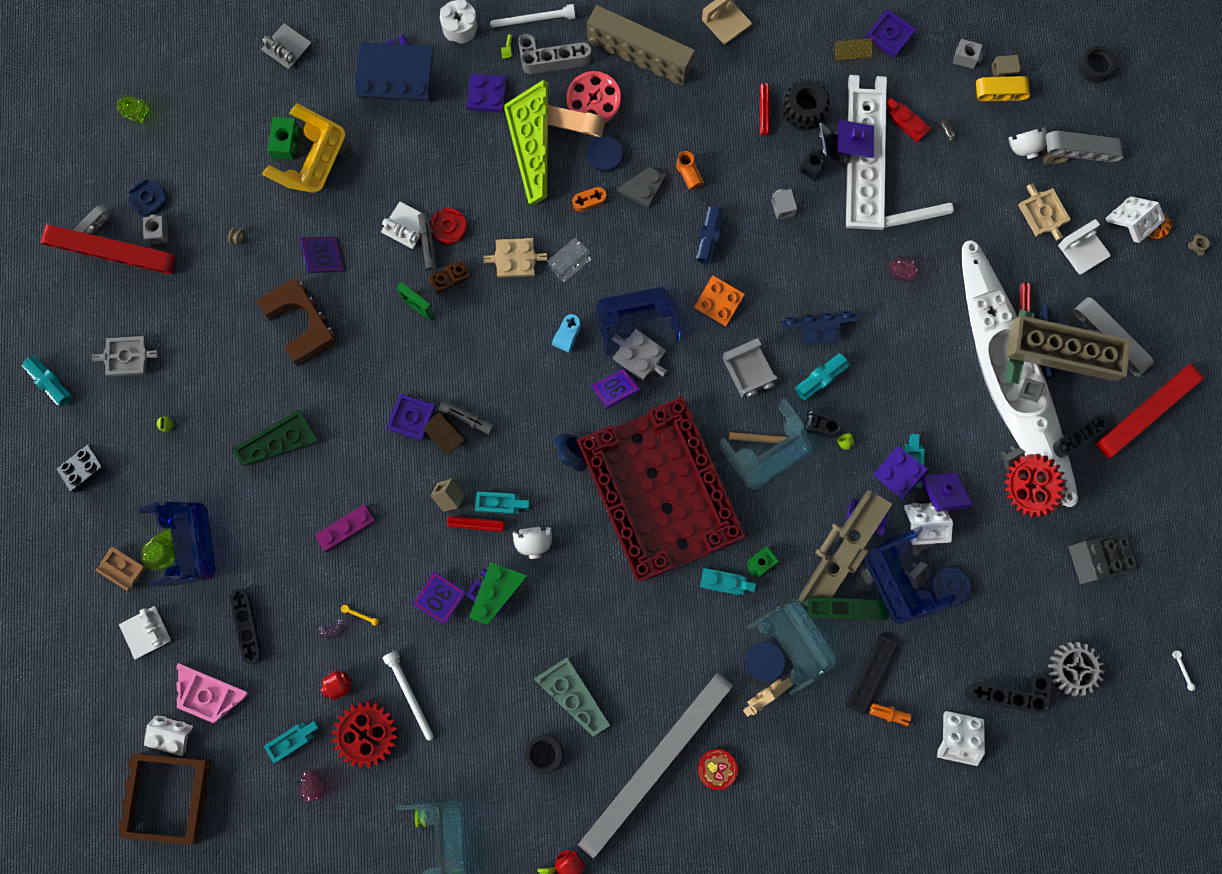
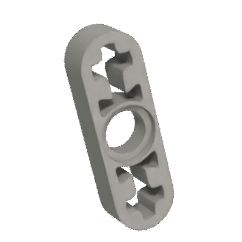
(94, 220)

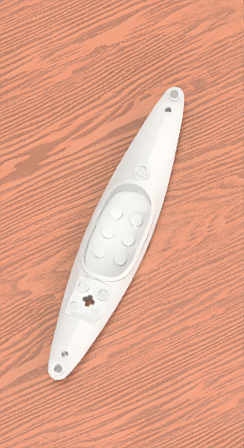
(1031, 423)

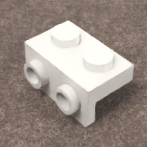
(167, 735)

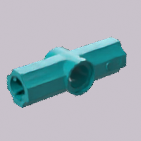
(822, 376)
(47, 381)

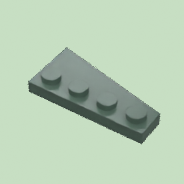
(571, 693)

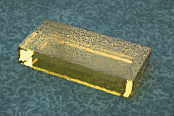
(853, 49)

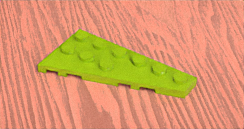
(529, 131)

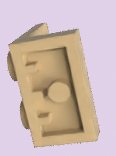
(725, 20)

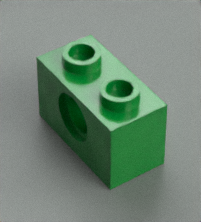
(281, 128)

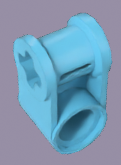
(565, 336)

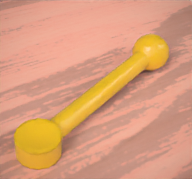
(345, 609)

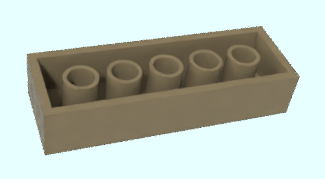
(640, 45)
(1068, 348)

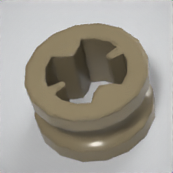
(236, 236)

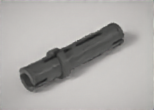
(427, 241)
(485, 426)

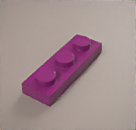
(345, 528)

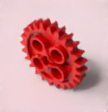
(1051, 487)
(354, 750)

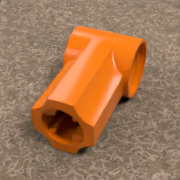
(689, 172)

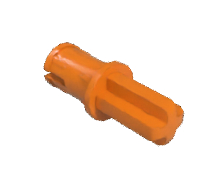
(890, 714)

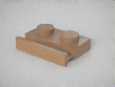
(120, 569)

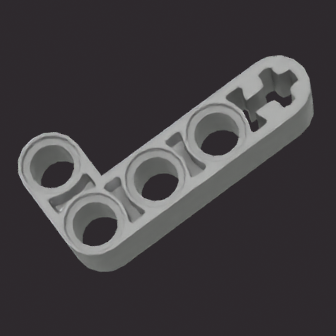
(554, 53)

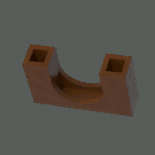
(293, 296)

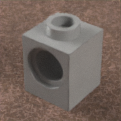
(961, 56)
(784, 204)
(156, 237)

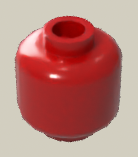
(336, 685)
(569, 863)

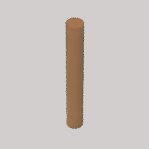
(756, 437)

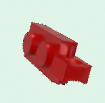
(907, 120)

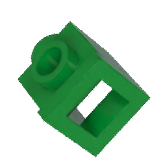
(765, 554)

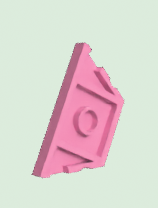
(206, 695)

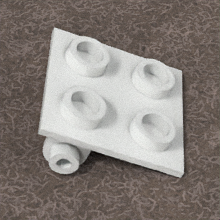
(403, 225)
(145, 632)

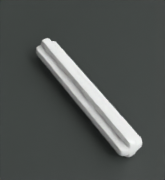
(918, 215)

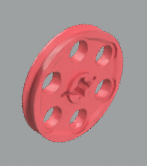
(592, 90)

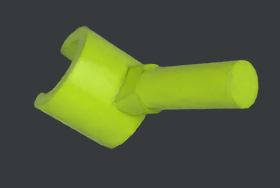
(506, 51)

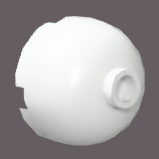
(1029, 143)
(533, 541)

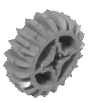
(1074, 676)

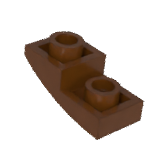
(449, 277)

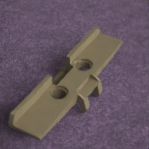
(851, 552)

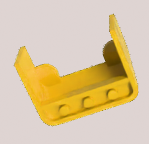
(327, 142)

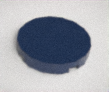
(604, 153)
(147, 197)
(951, 581)
(764, 661)

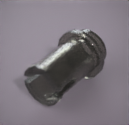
(947, 129)

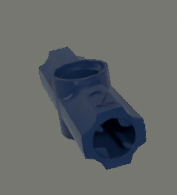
(709, 235)

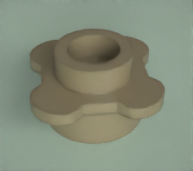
(1203, 241)

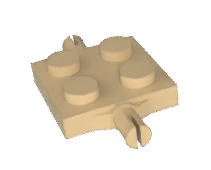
(1044, 212)
(515, 257)
(766, 696)

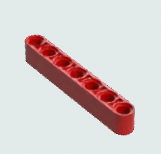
(108, 249)
(1149, 410)

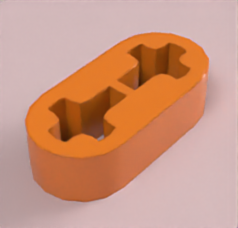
(589, 196)

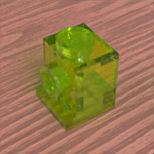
(132, 108)

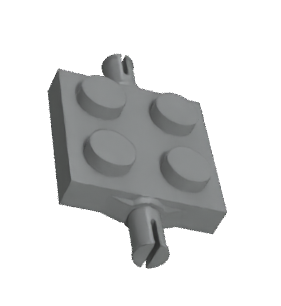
(639, 355)
(125, 356)

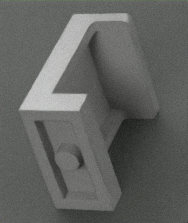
(749, 369)

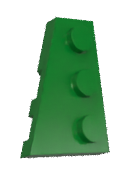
(495, 591)

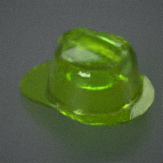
(158, 551)

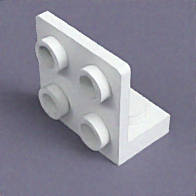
(1139, 216)
(1084, 248)
(935, 525)
(962, 738)

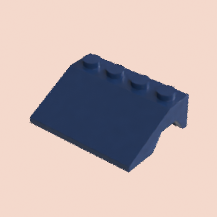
(394, 72)

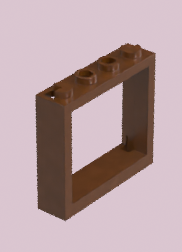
(196, 805)

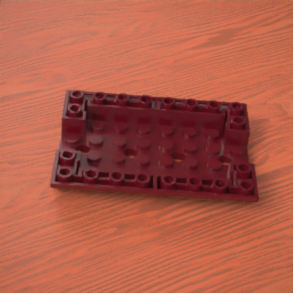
(684, 481)

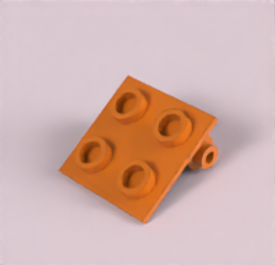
(719, 300)

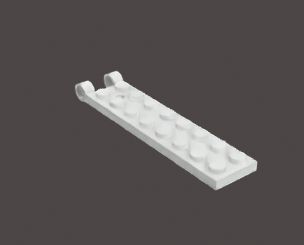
(867, 175)

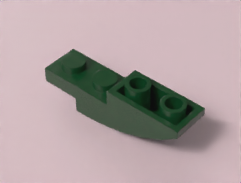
(847, 609)

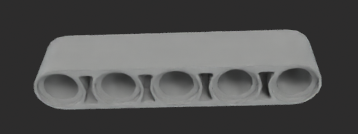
(1084, 146)
(1098, 320)

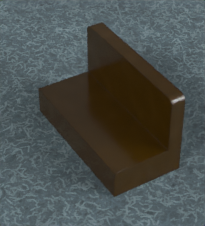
(445, 433)

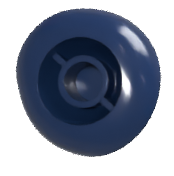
(570, 451)

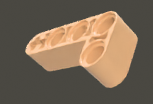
(576, 121)

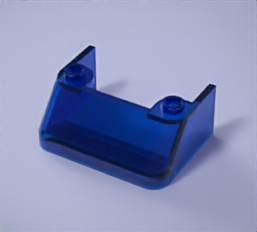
(611, 308)
(190, 541)
(893, 584)

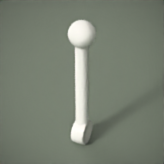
(1177, 655)

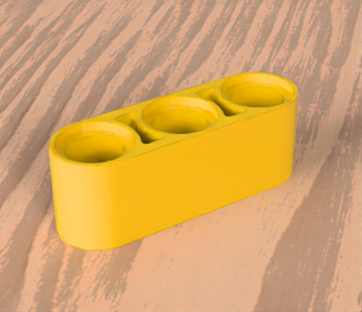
(1003, 88)

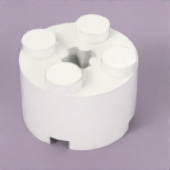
(458, 21)

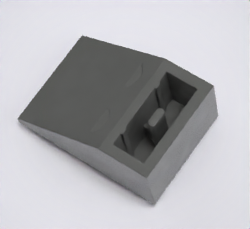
(1102, 558)

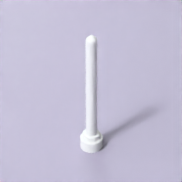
(567, 12)
(392, 660)

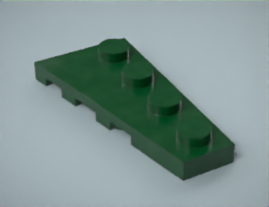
(280, 438)

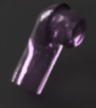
(332, 632)

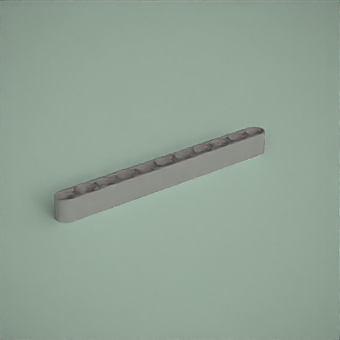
(655, 765)

